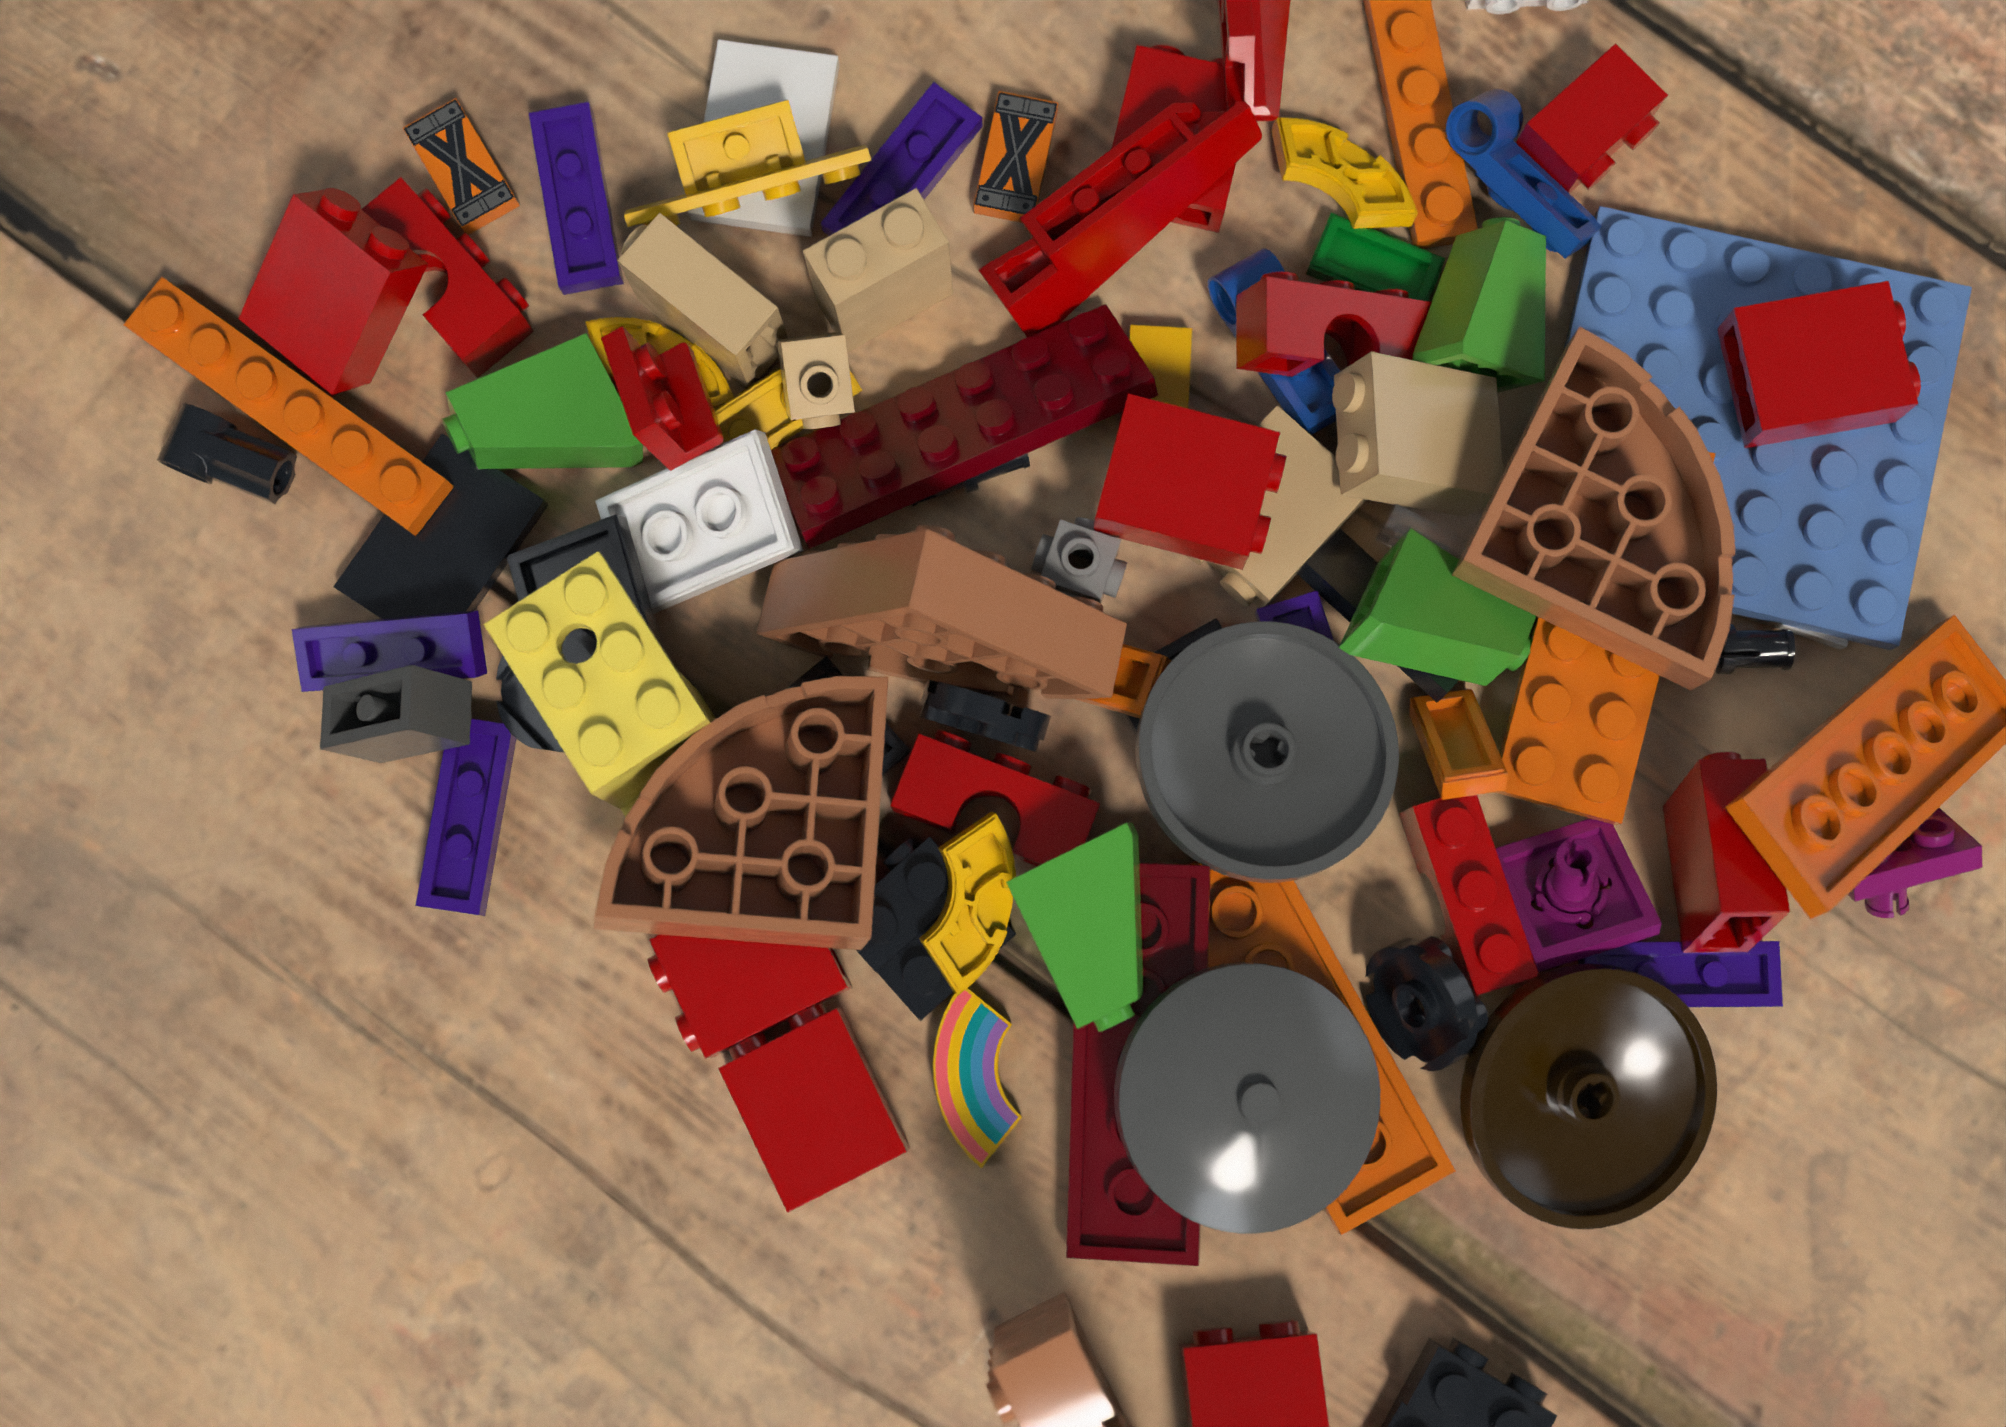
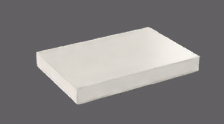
(760, 75)
(707, 520)

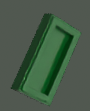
(1373, 260)

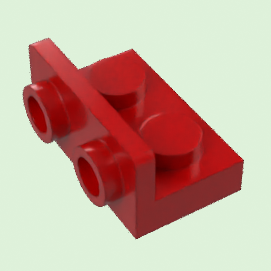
(663, 398)

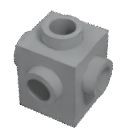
(1100, 578)

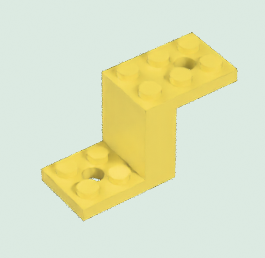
(620, 707)

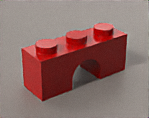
(474, 314)
(1286, 320)
(946, 778)
(1479, 913)

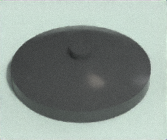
(1267, 752)
(1247, 1097)

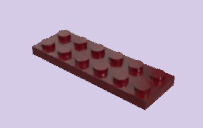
(960, 424)
(1109, 1204)

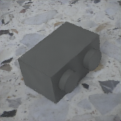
(396, 714)

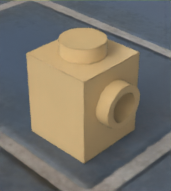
(816, 379)

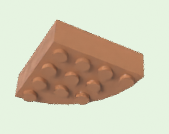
(1612, 520)
(944, 616)
(760, 824)
(1048, 1371)

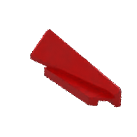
(1254, 53)
(1115, 210)

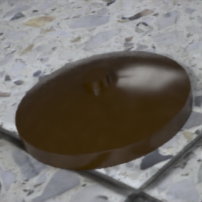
(1588, 1096)

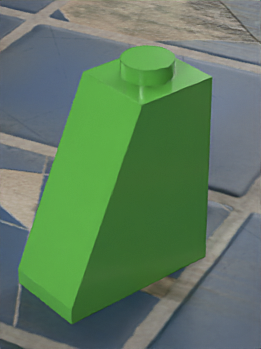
(1490, 306)
(544, 414)
(1433, 621)
(1089, 925)

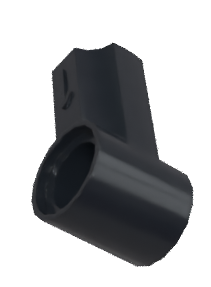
(214, 449)

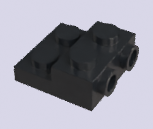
(903, 911)
(1454, 1391)

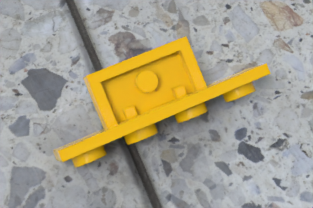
(740, 157)

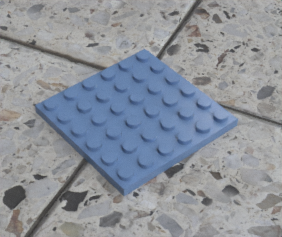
(1820, 520)

